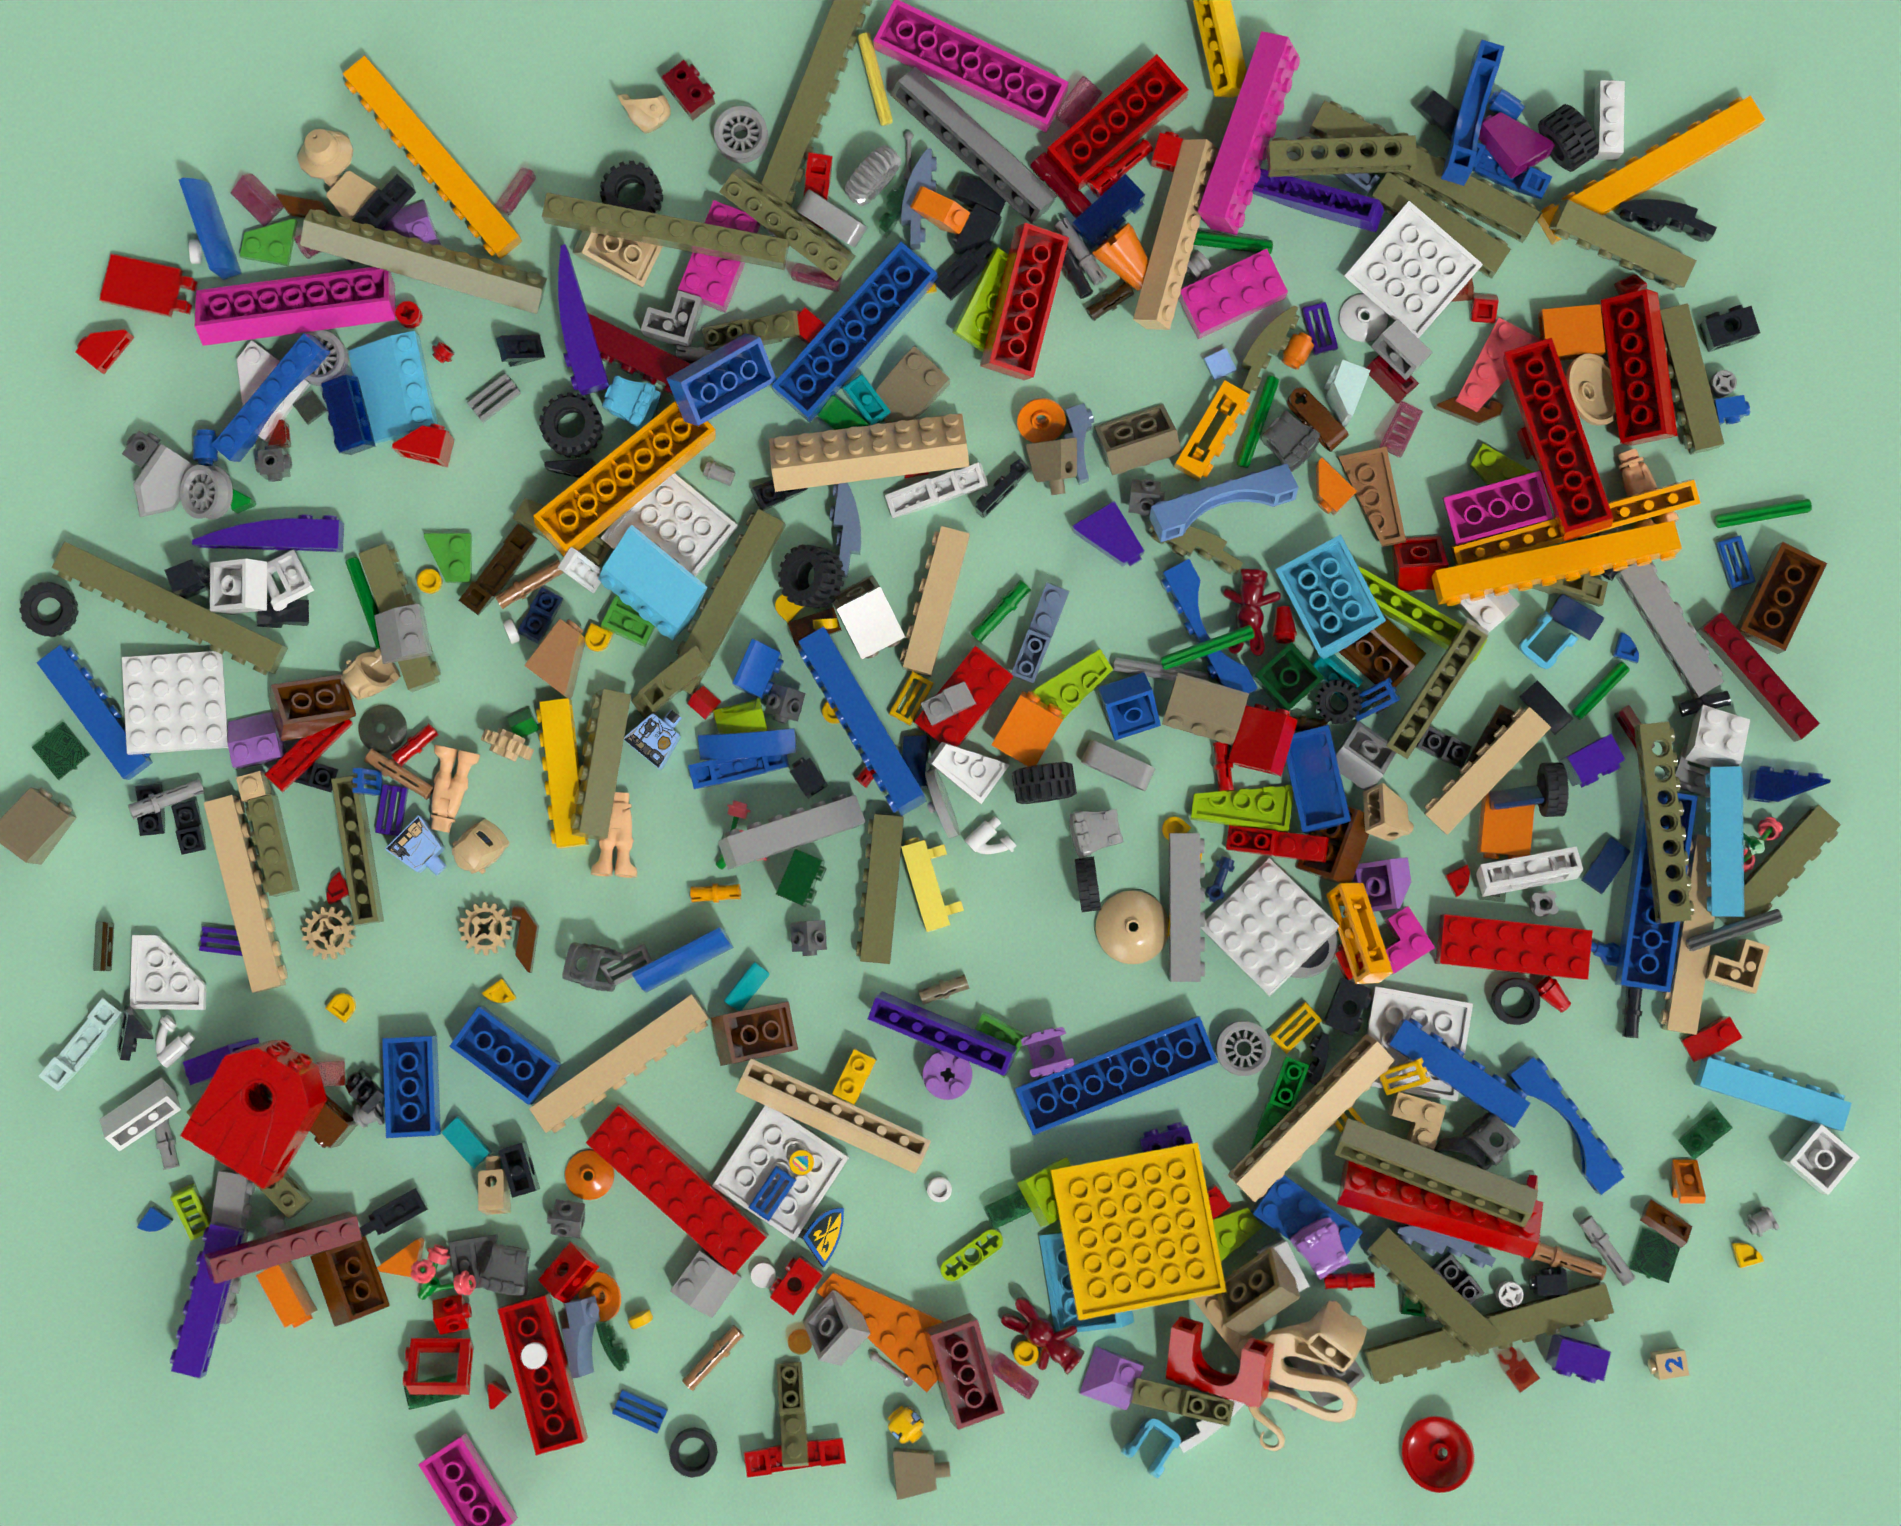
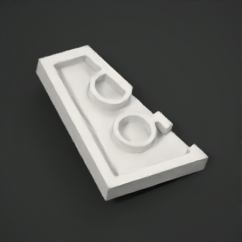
(968, 770)

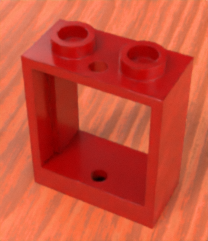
(439, 1345)

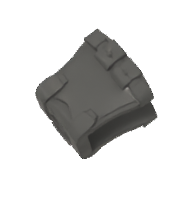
(1290, 440)
(593, 955)
(1480, 1133)
(507, 1270)

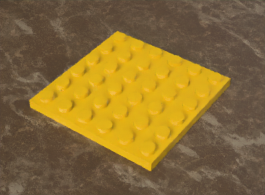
(1138, 1231)

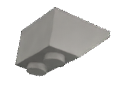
(403, 633)
(1364, 757)
(705, 1284)
(836, 1329)

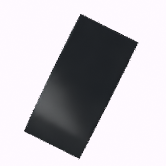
(1439, 112)
(973, 191)
(767, 497)
(294, 614)
(1546, 706)
(1444, 747)
(318, 777)
(153, 822)
(189, 827)
(1319, 1047)
(364, 1090)
(1457, 1278)

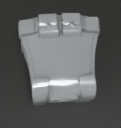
(1094, 831)

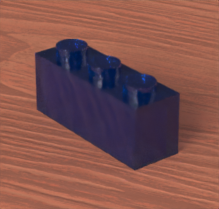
(1109, 212)
(347, 415)

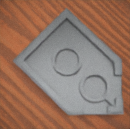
(160, 482)

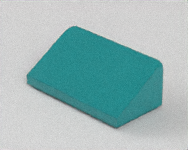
(866, 400)
(1334, 668)
(747, 987)
(466, 1142)

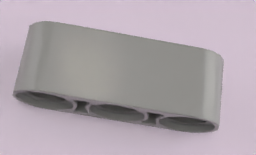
(831, 218)
(1118, 765)

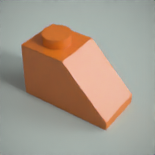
(940, 210)
(1331, 488)

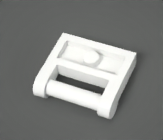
(293, 578)

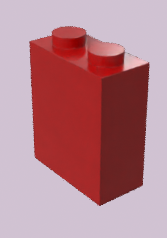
(1263, 739)

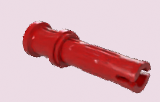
(1113, 174)

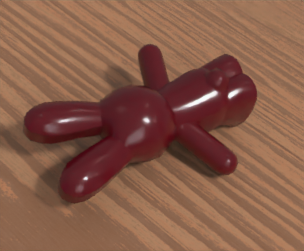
(1250, 612)
(1041, 1334)

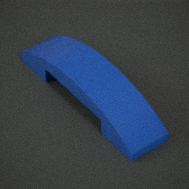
(1530, 182)
(747, 744)
(728, 770)

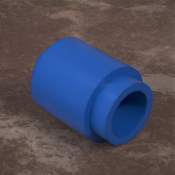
(1506, 103)
(203, 450)

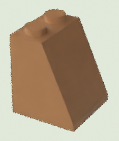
(559, 657)

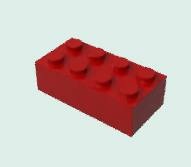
(985, 682)

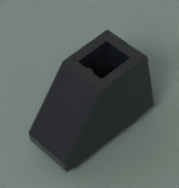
(979, 229)

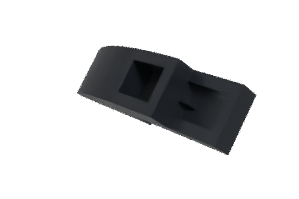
(384, 204)
(1656, 213)

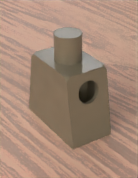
(1054, 462)
(917, 1472)

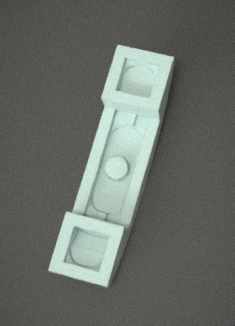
(82, 1045)

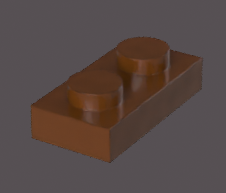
(804, 626)
(1666, 1223)

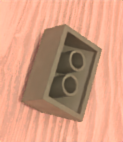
(1138, 439)
(1205, 708)
(1257, 1292)

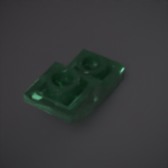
(894, 204)
(1705, 1133)
(1007, 1209)
(615, 1352)
(418, 1401)

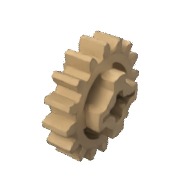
(507, 744)
(494, 936)
(331, 942)

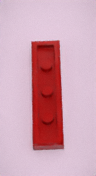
(303, 755)

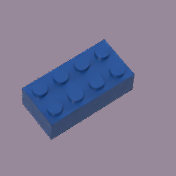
(721, 379)
(505, 1055)
(411, 1086)
(1291, 1208)

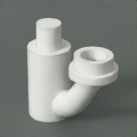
(983, 833)
(169, 1054)

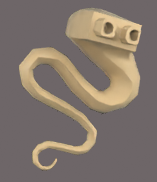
(1326, 1339)

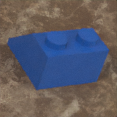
(758, 669)
(1129, 706)

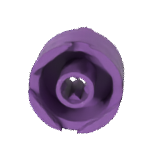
(935, 1082)

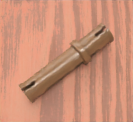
(529, 584)
(375, 759)
(693, 1377)

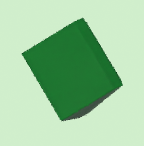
(241, 502)
(523, 723)

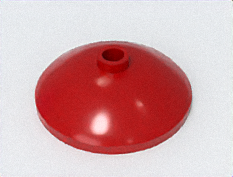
(1424, 1455)

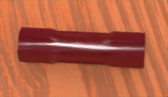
(1048, 172)

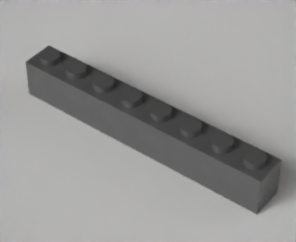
(973, 145)

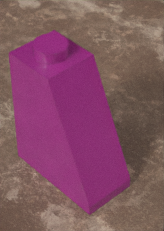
(1513, 144)

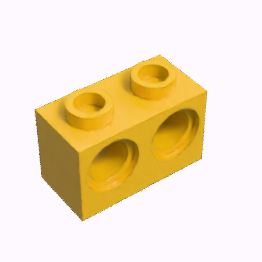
(854, 1076)

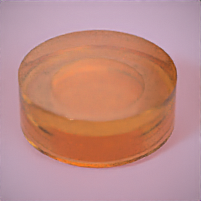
(799, 1341)

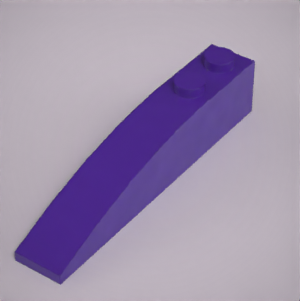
(1321, 200)
(578, 332)
(279, 534)

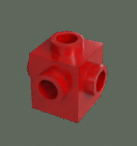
(451, 1314)

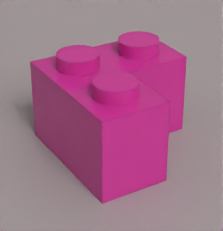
(1410, 936)

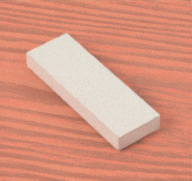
(581, 570)

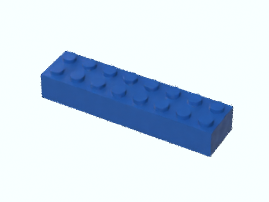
(855, 332)
(864, 725)
(1647, 947)
(1116, 1075)

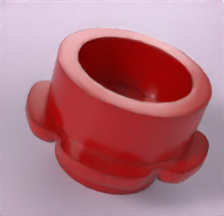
(442, 352)

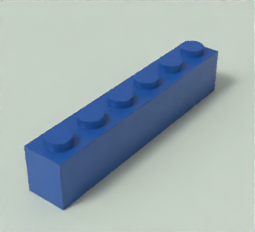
(92, 709)
(1459, 1073)

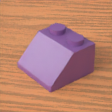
(254, 741)

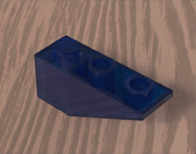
(1775, 786)

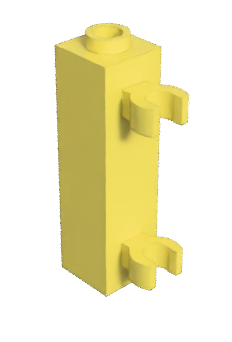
(925, 883)

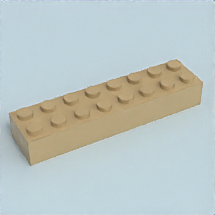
(868, 452)

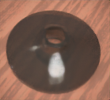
(394, 732)

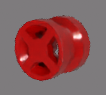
(411, 319)

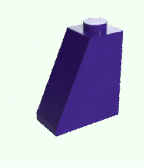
(1111, 535)
(204, 1066)

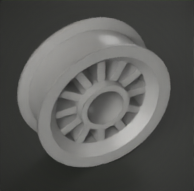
(738, 113)
(341, 361)
(206, 492)
(1229, 1065)

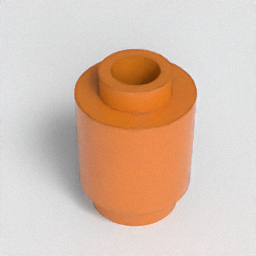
(1297, 350)

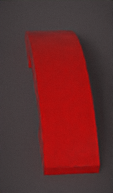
(818, 176)
(769, 1459)

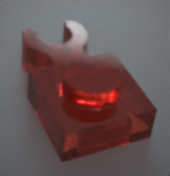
(1520, 1373)

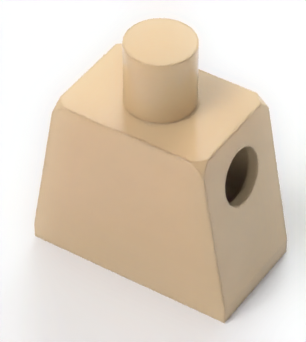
(349, 193)
(1385, 813)
(496, 1198)

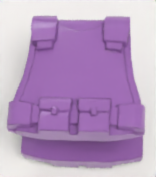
(1057, 1062)
(1321, 1246)

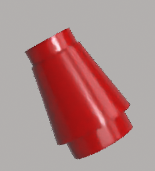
(1284, 626)
(1552, 993)

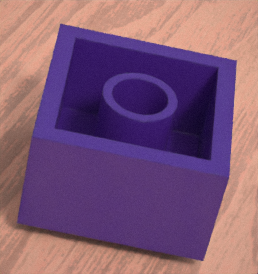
(1596, 758)
(1578, 1357)

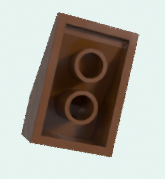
(309, 706)
(754, 1033)

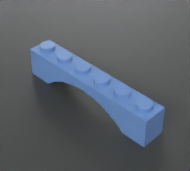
(1267, 487)

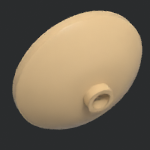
(1592, 389)
(1114, 931)

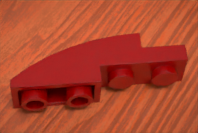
(1277, 844)

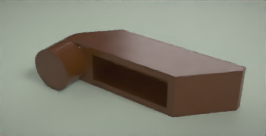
(299, 206)
(1466, 414)
(527, 937)

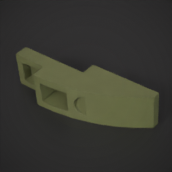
(769, 328)
(1270, 341)
(1207, 544)
(594, 550)
(1583, 589)
(670, 682)
(1182, 1401)
(792, 1414)

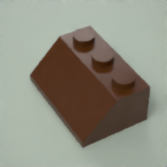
(1384, 654)
(1343, 851)
(350, 1281)

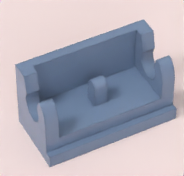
(1360, 183)

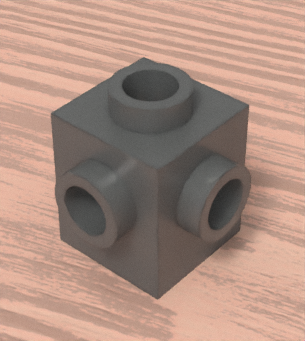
(141, 448)
(280, 467)
(1144, 495)
(784, 703)
(808, 937)
(567, 1218)

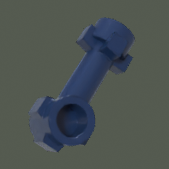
(1215, 891)

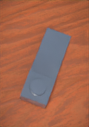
(1079, 422)
(578, 1337)

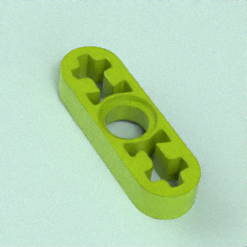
(990, 1248)

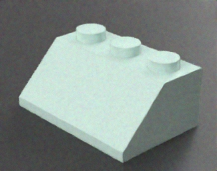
(1344, 389)

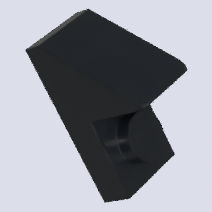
(520, 349)
(131, 1029)

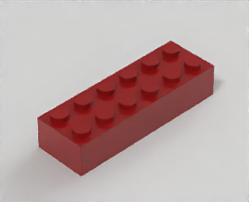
(1117, 122)
(1024, 301)
(1639, 367)
(1514, 947)
(547, 1391)

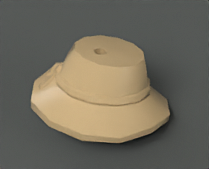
(325, 154)

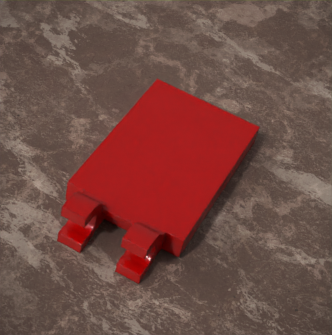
(145, 286)

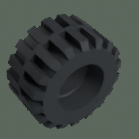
(1572, 137)
(632, 174)
(557, 410)
(826, 579)
(1044, 783)

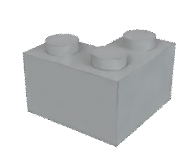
(676, 326)

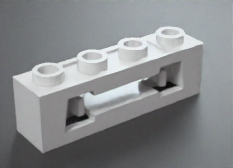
(1529, 871)

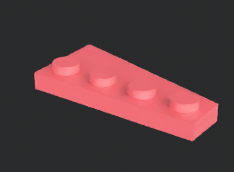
(1489, 368)

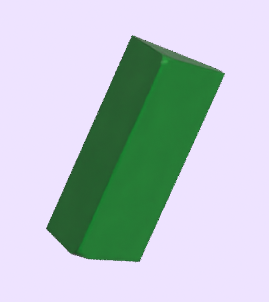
(839, 416)

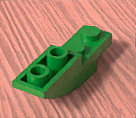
(1282, 1097)

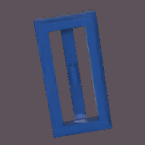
(1726, 564)
(1390, 691)
(360, 781)
(784, 1175)
(620, 1403)

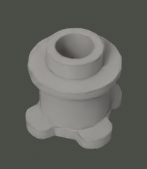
(1549, 899)
(363, 1119)
(1761, 1222)

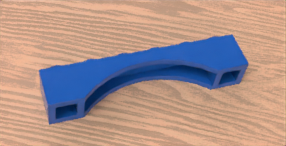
(1471, 112)
(246, 426)
(1184, 586)
(1596, 1165)

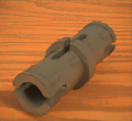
(943, 989)

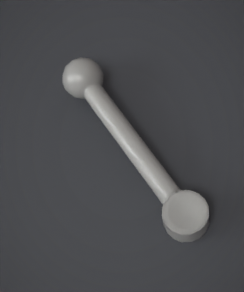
(908, 136)
(874, 1356)

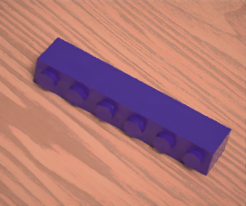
(942, 1033)
(204, 1307)

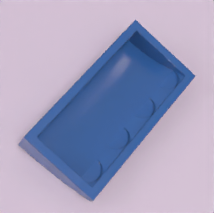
(210, 227)
(1317, 780)
(682, 960)

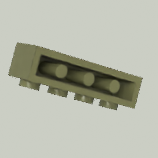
(273, 845)

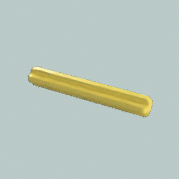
(875, 79)

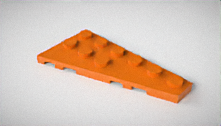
(893, 1327)

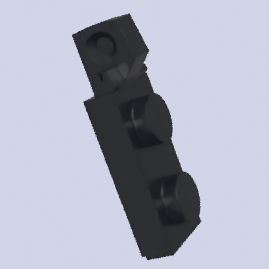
(963, 271)
(1003, 487)
(395, 1213)

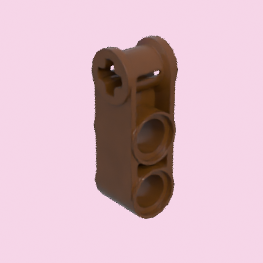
(1317, 417)

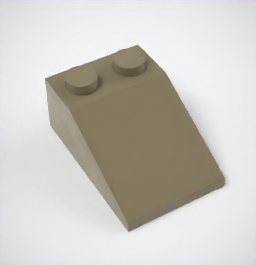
(911, 387)

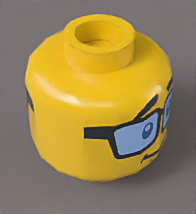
(906, 1424)

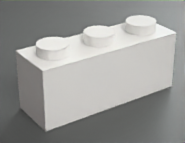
(1609, 119)
(140, 1114)

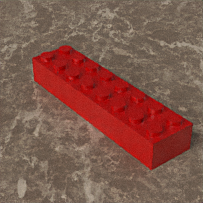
(1557, 439)
(677, 1189)
(1406, 1203)

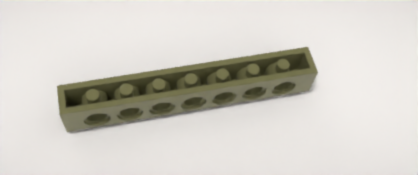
(1656, 835)

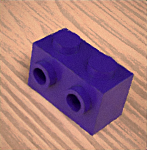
(1174, 1136)

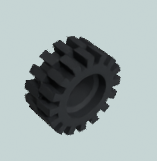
(1349, 691)

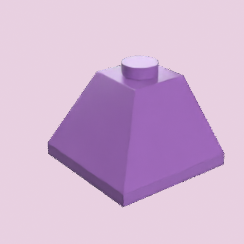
(414, 222)
(1384, 882)
(1111, 1377)

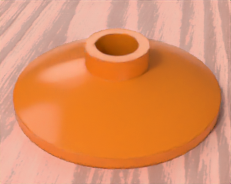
(1045, 429)
(602, 1175)
(597, 1286)

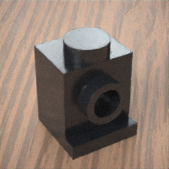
(1549, 1282)

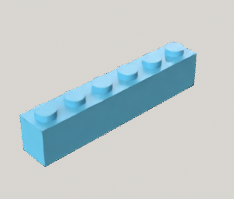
(1726, 841)
(1773, 1093)

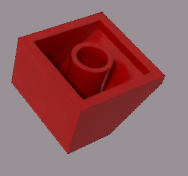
(426, 445)
(1417, 561)

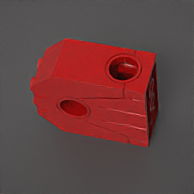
(246, 1127)

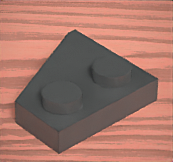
(472, 1255)

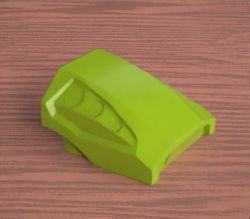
(741, 718)

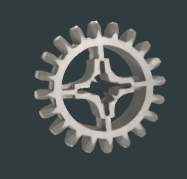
(872, 175)

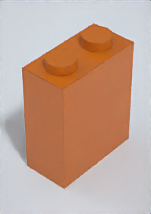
(1574, 330)
(1028, 729)
(1505, 831)
(287, 1294)

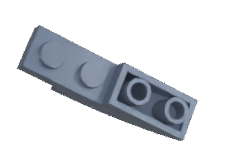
(920, 176)
(847, 518)
(1040, 632)
(1437, 1242)

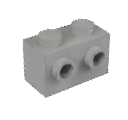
(1399, 346)

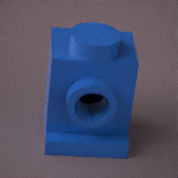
(1731, 409)

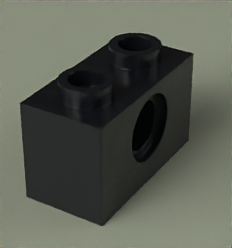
(1718, 337)
(188, 578)
(808, 777)
(1337, 1017)
(519, 1169)

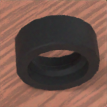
(1531, 991)
(688, 1471)

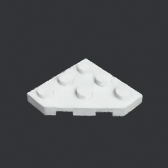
(253, 368)
(162, 977)

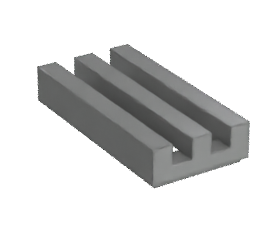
(482, 395)
(646, 956)

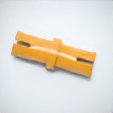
(715, 892)

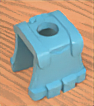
(632, 401)
(1543, 620)
(1156, 1467)

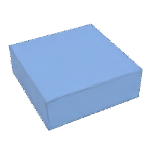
(1220, 364)

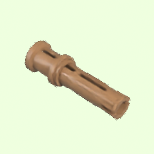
(1556, 1257)

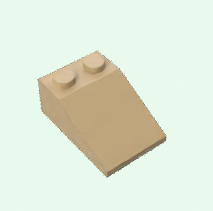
(618, 256)

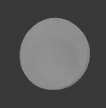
(941, 803)

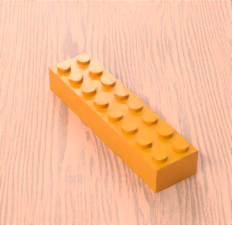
(622, 479)

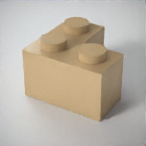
(1743, 971)
(1424, 1117)

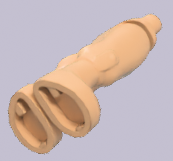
(1639, 479)
(450, 791)
(620, 836)

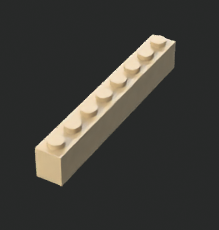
(1175, 235)
(245, 893)
(1690, 967)
(619, 1064)
(833, 1116)
(1311, 1117)

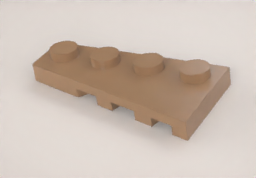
(1373, 479)

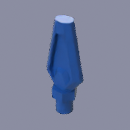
(1608, 953)

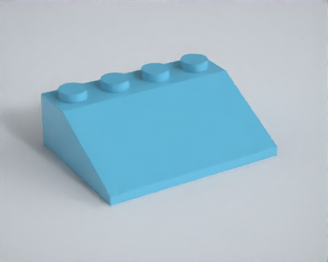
(394, 385)
(652, 583)
(1330, 596)
(1061, 1291)

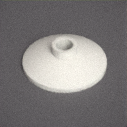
(1355, 326)

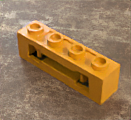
(1192, 465)
(1359, 933)

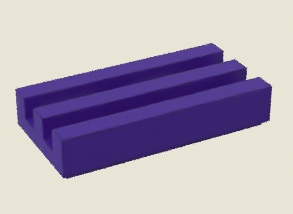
(1314, 308)
(382, 808)
(204, 939)

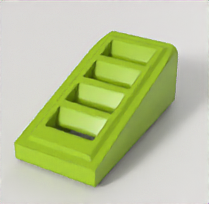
(183, 1215)

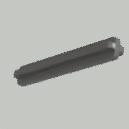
(1734, 930)

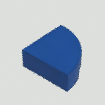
(1626, 649)
(154, 1221)

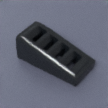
(573, 468)

